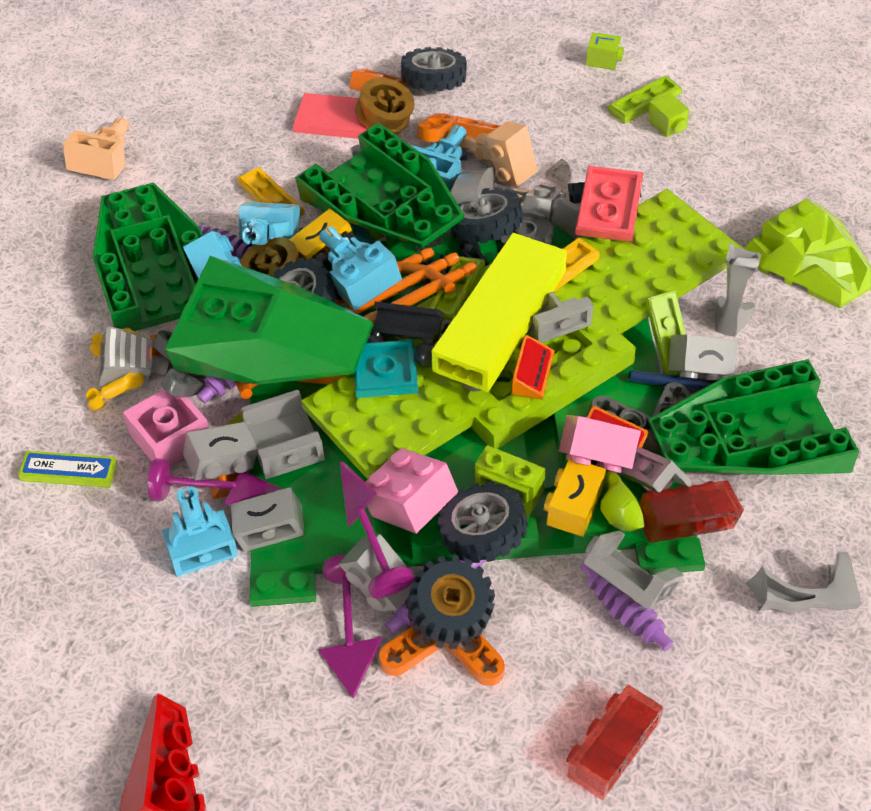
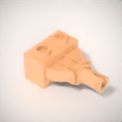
(506, 150)
(97, 153)

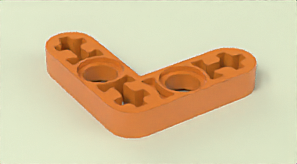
(440, 124)
(468, 659)

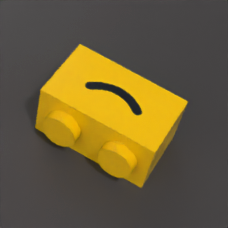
(308, 239)
(575, 497)

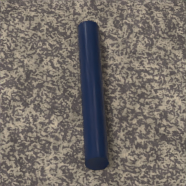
(664, 379)

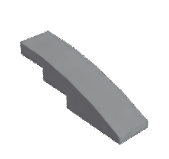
(470, 184)

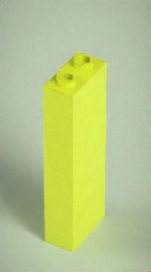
(499, 312)

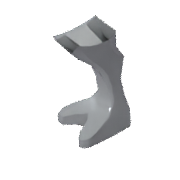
(730, 312)
(779, 595)

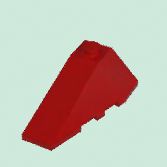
(161, 766)

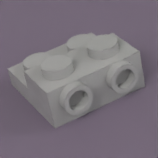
(541, 198)

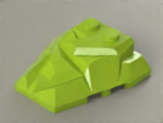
(814, 251)

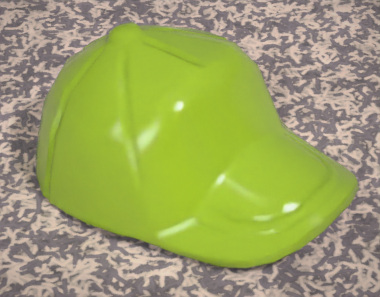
(620, 505)

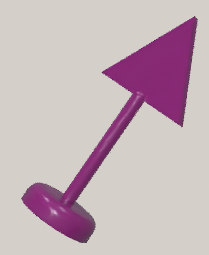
(244, 487)
(357, 498)
(352, 658)

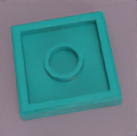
(386, 370)

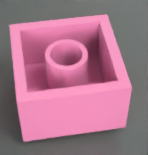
(162, 425)
(601, 441)
(410, 490)

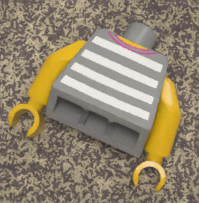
(124, 364)

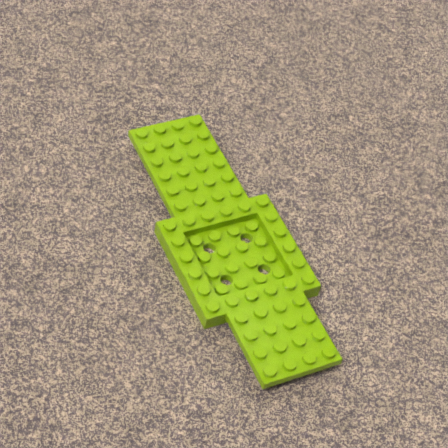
(668, 251)

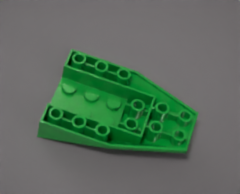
(385, 190)
(143, 256)
(263, 329)
(756, 426)

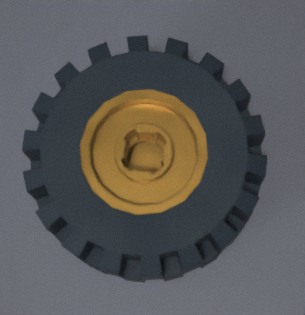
(450, 602)

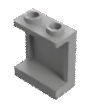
(282, 434)
(626, 575)

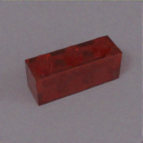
(689, 511)
(613, 741)

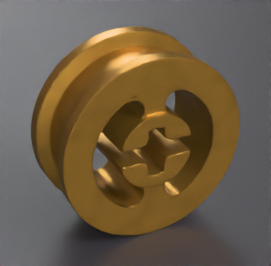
(386, 103)
(270, 256)

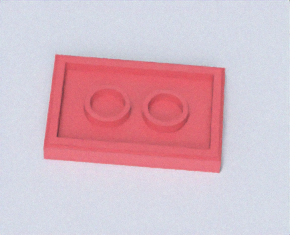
(328, 116)
(609, 203)

